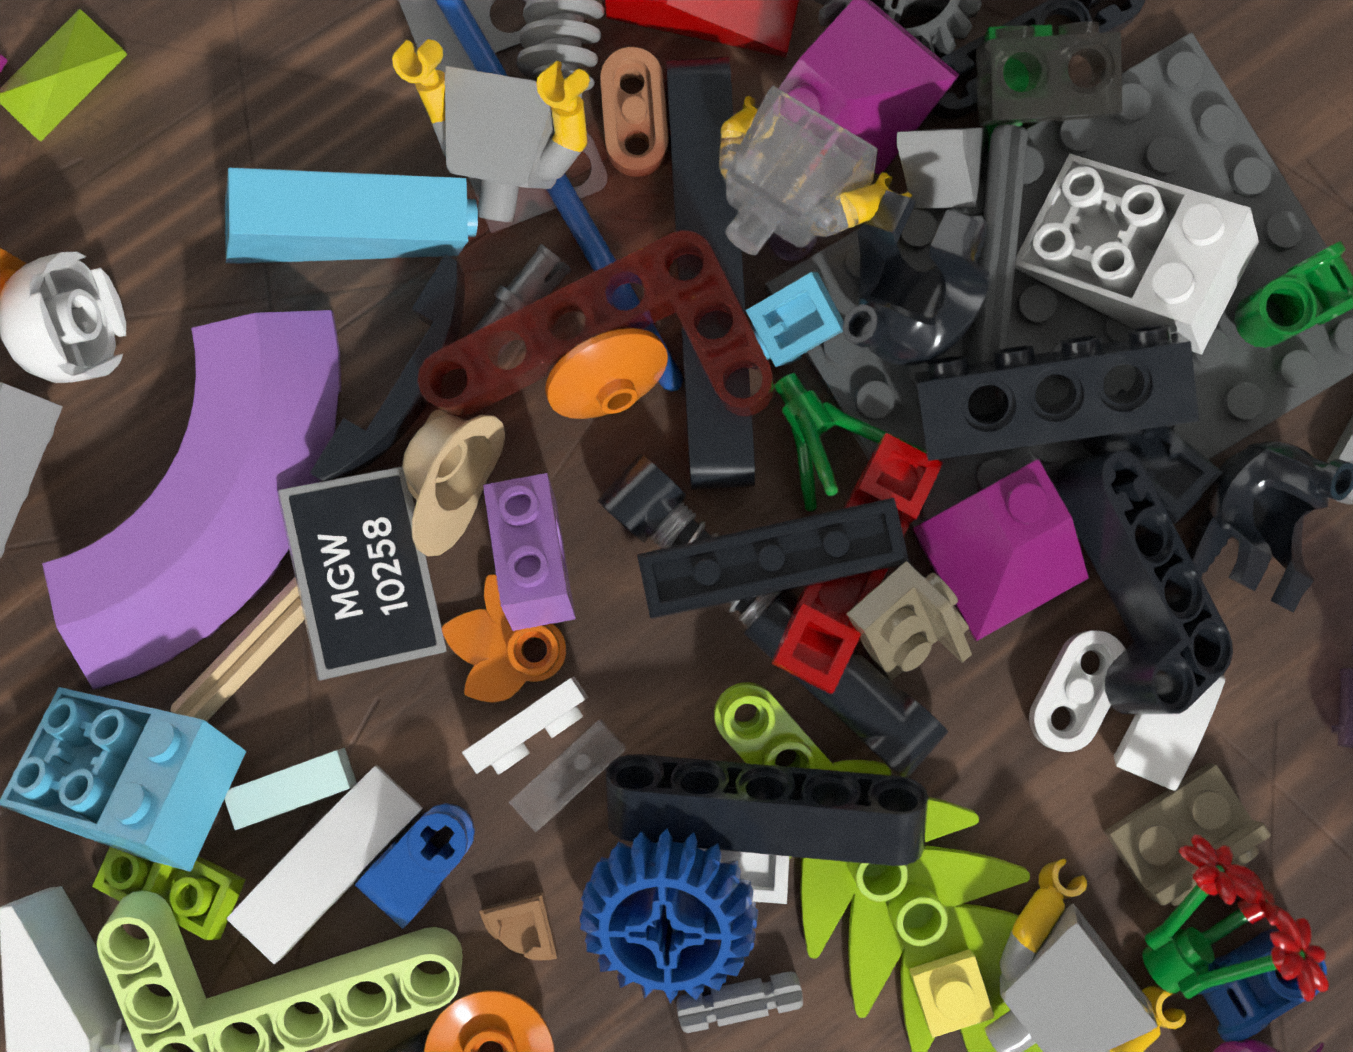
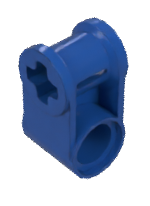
(414, 868)
(1255, 998)

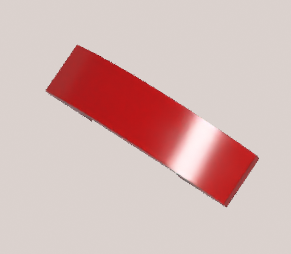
(819, 630)

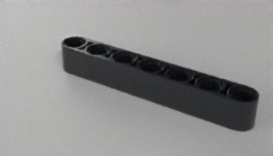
(698, 106)

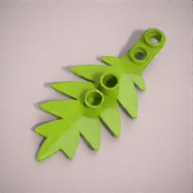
(893, 908)

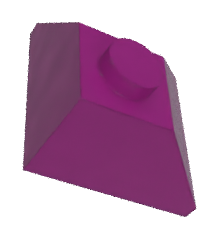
(870, 78)
(1004, 549)

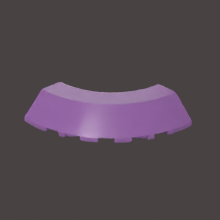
(216, 517)

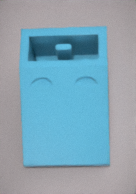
(125, 776)

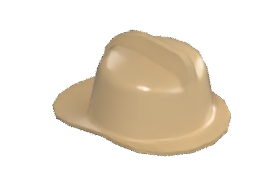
(447, 474)

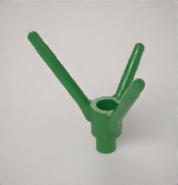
(808, 422)

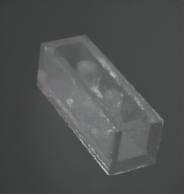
(568, 775)

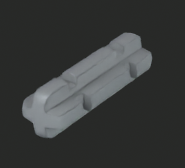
(740, 1002)

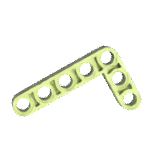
(267, 1004)

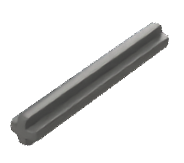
(999, 251)

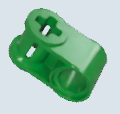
(1306, 295)

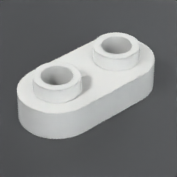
(1076, 691)

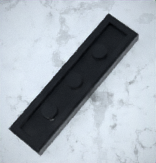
(773, 558)

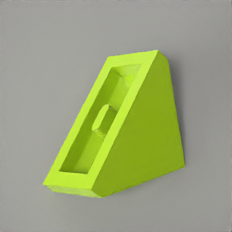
(60, 75)

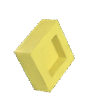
(951, 993)

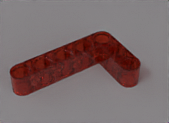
(593, 298)

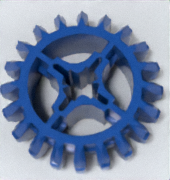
(680, 926)

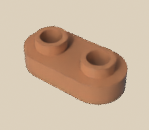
(636, 114)

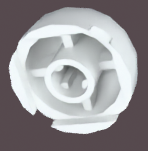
(62, 319)

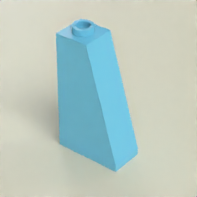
(344, 216)

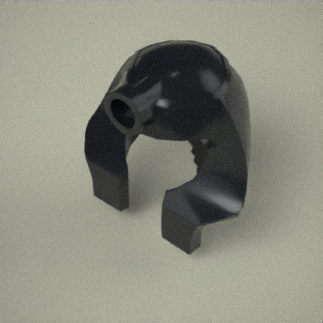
(913, 313)
(1264, 506)

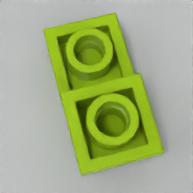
(197, 898)

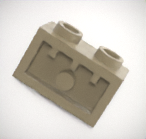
(905, 620)
(1156, 831)

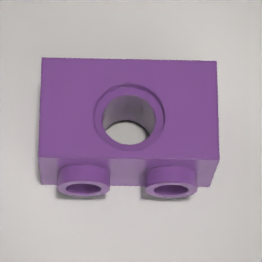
(528, 552)

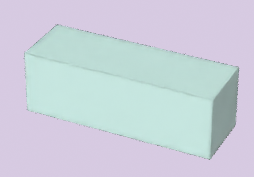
(290, 788)

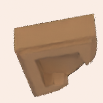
(522, 926)

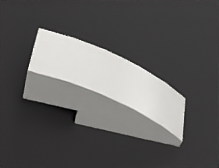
(324, 864)

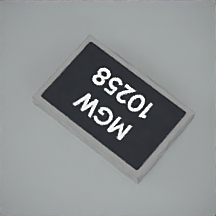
(360, 573)

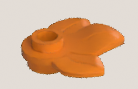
(497, 652)

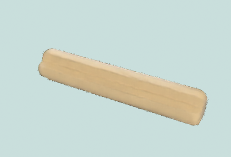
(242, 656)

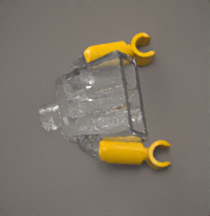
(795, 174)

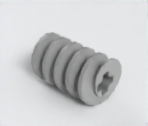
(556, 33)

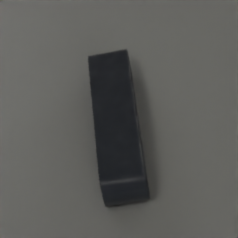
(769, 808)

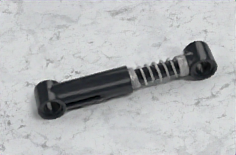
(864, 699)

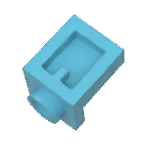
(795, 320)

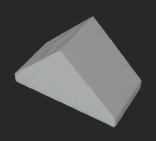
(943, 165)

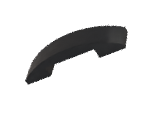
(354, 448)

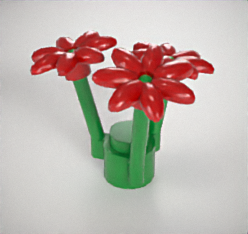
(1182, 957)

